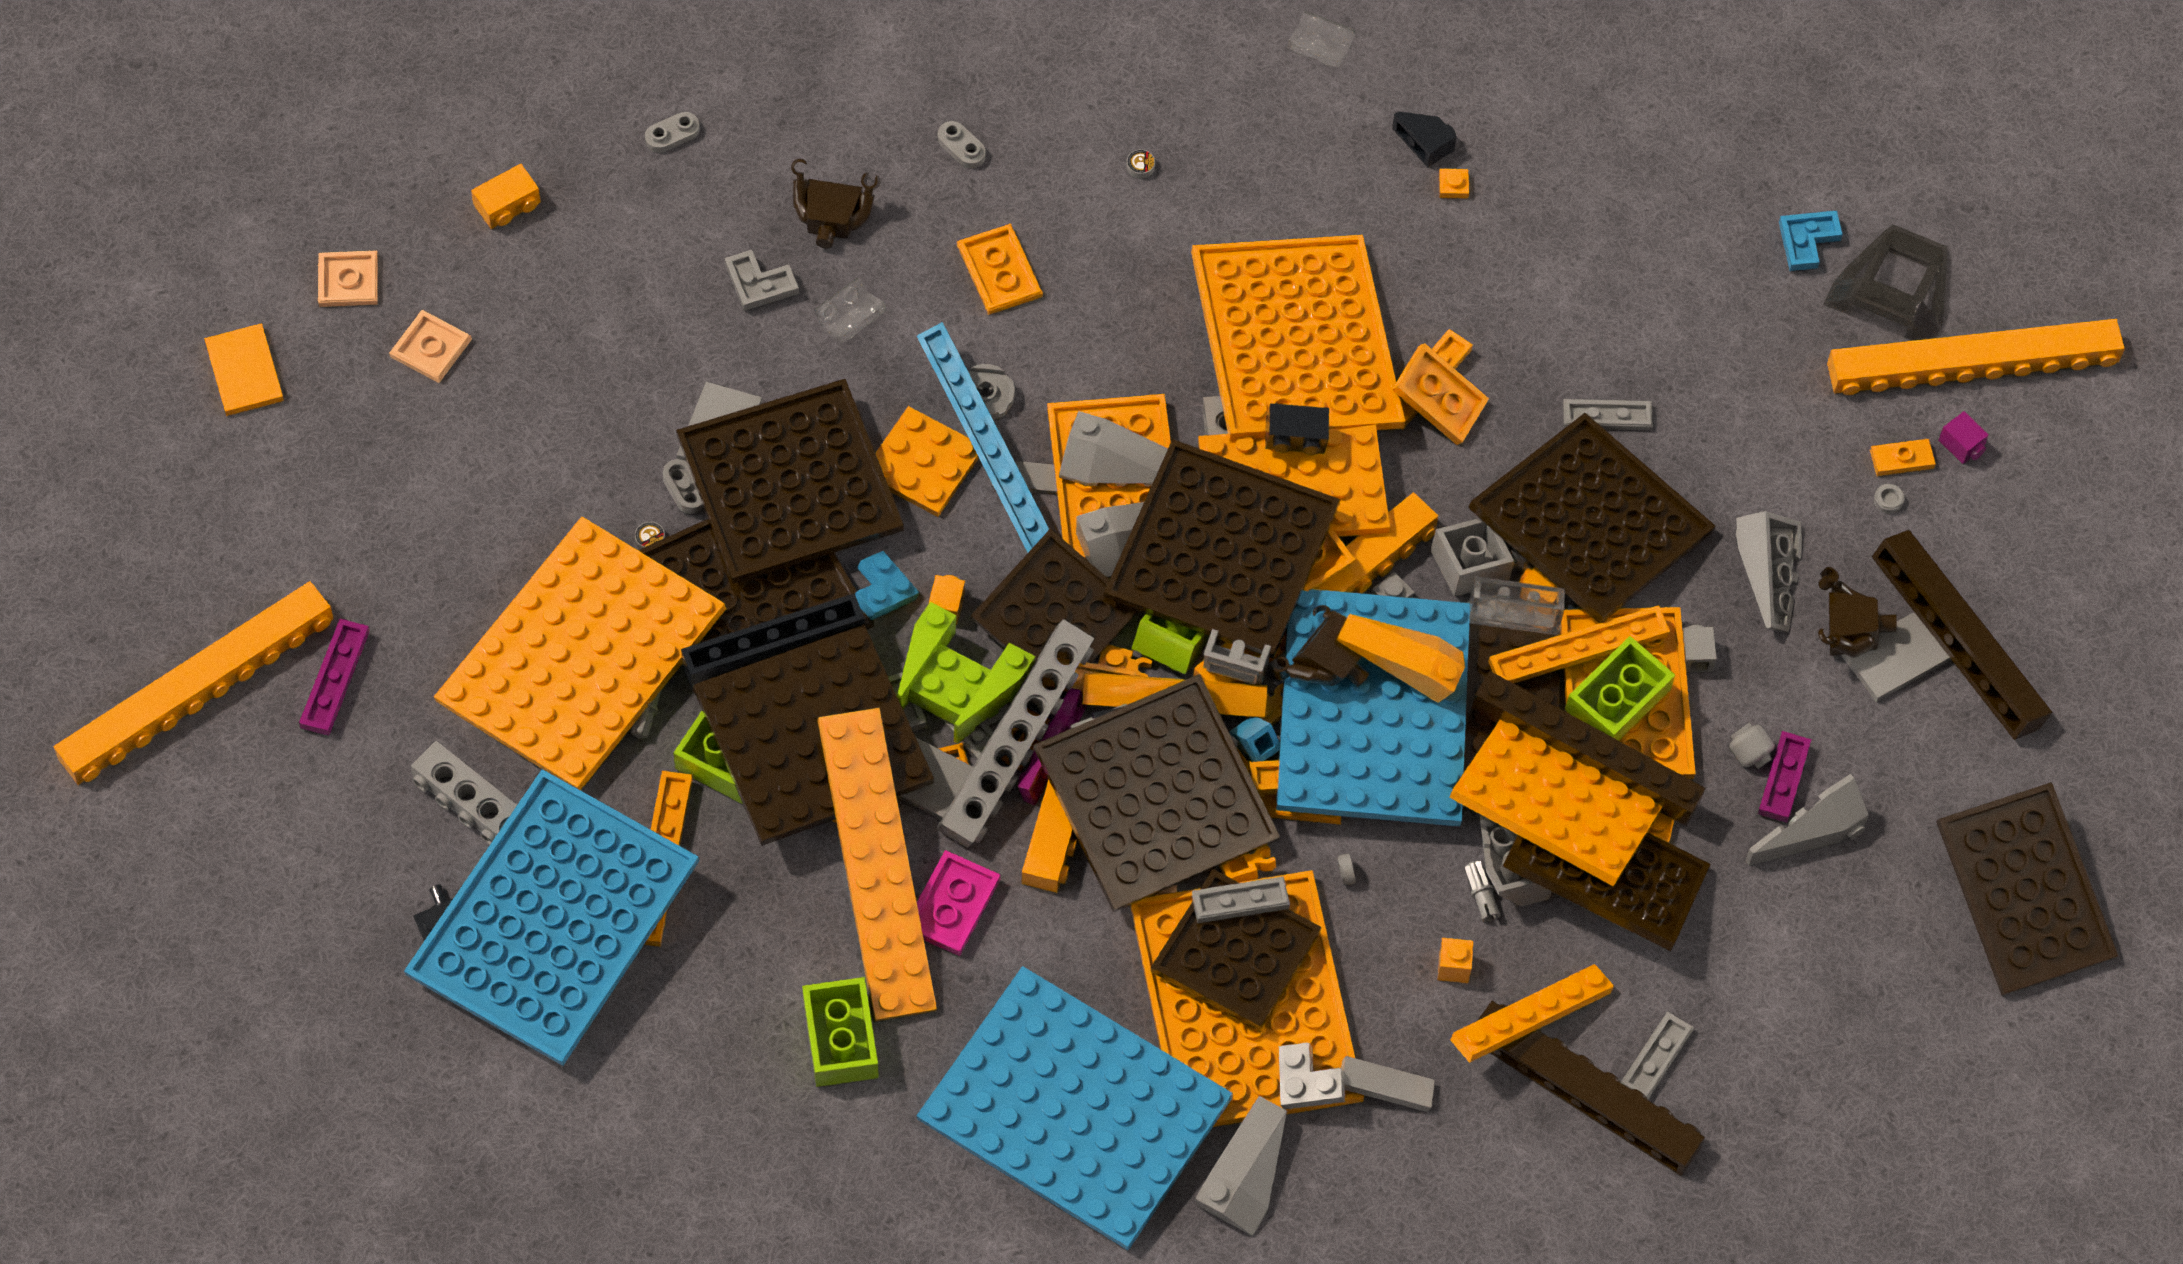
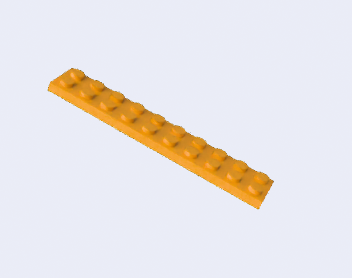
(876, 864)

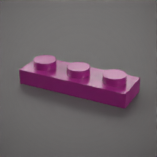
(1784, 776)

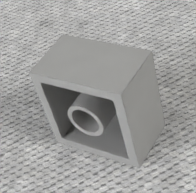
(1468, 552)

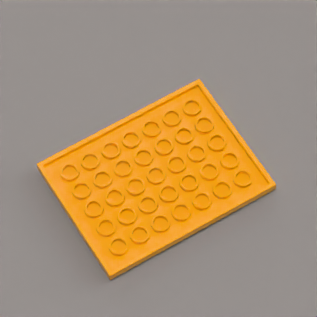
(1296, 330)
(579, 653)
(1227, 1048)

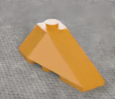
(1407, 654)

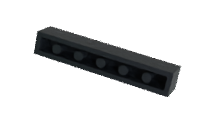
(770, 638)

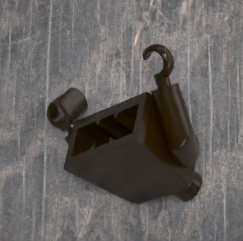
(831, 207)
(1852, 618)
(1322, 657)

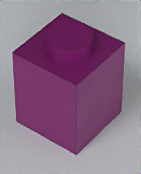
(1964, 438)

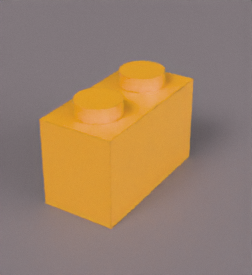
(506, 196)

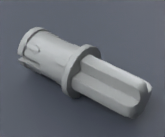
(643, 725)
(1482, 891)

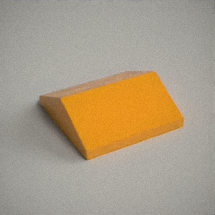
(1330, 561)

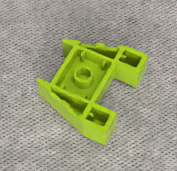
(952, 683)

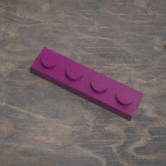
(334, 677)
(1035, 779)

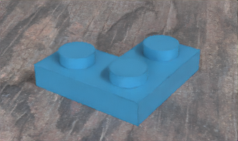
(1802, 232)
(889, 586)

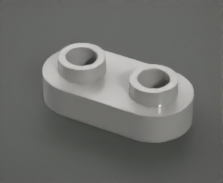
(673, 132)
(960, 143)
(682, 489)

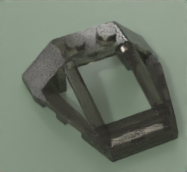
(1889, 301)

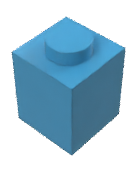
(1256, 739)

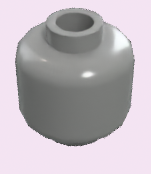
(1751, 746)

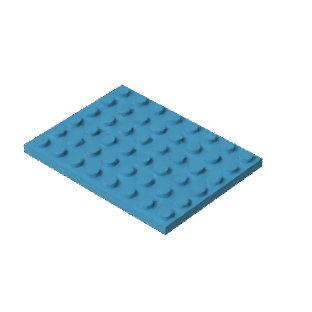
(1378, 744)
(552, 916)
(1075, 1107)

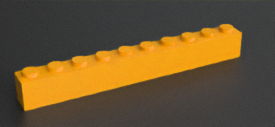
(1975, 356)
(1374, 555)
(194, 683)

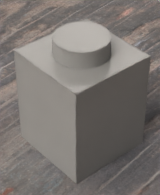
(1699, 648)

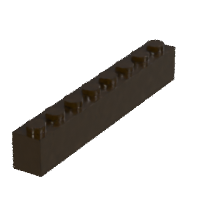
(1962, 634)
(1507, 702)
(1602, 1097)

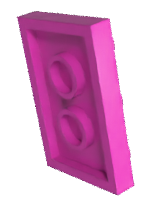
(954, 901)

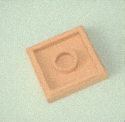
(348, 278)
(430, 346)

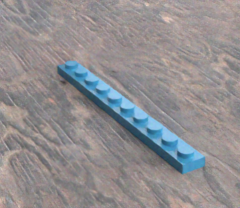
(984, 435)

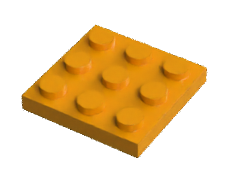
(925, 460)

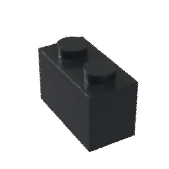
(1297, 428)

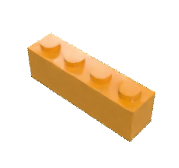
(1049, 846)

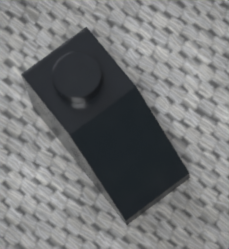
(1425, 135)

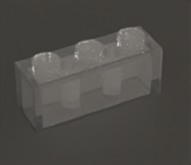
(1516, 605)

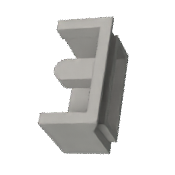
(1235, 662)

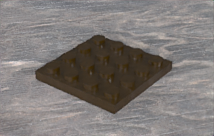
(1042, 591)
(1238, 960)

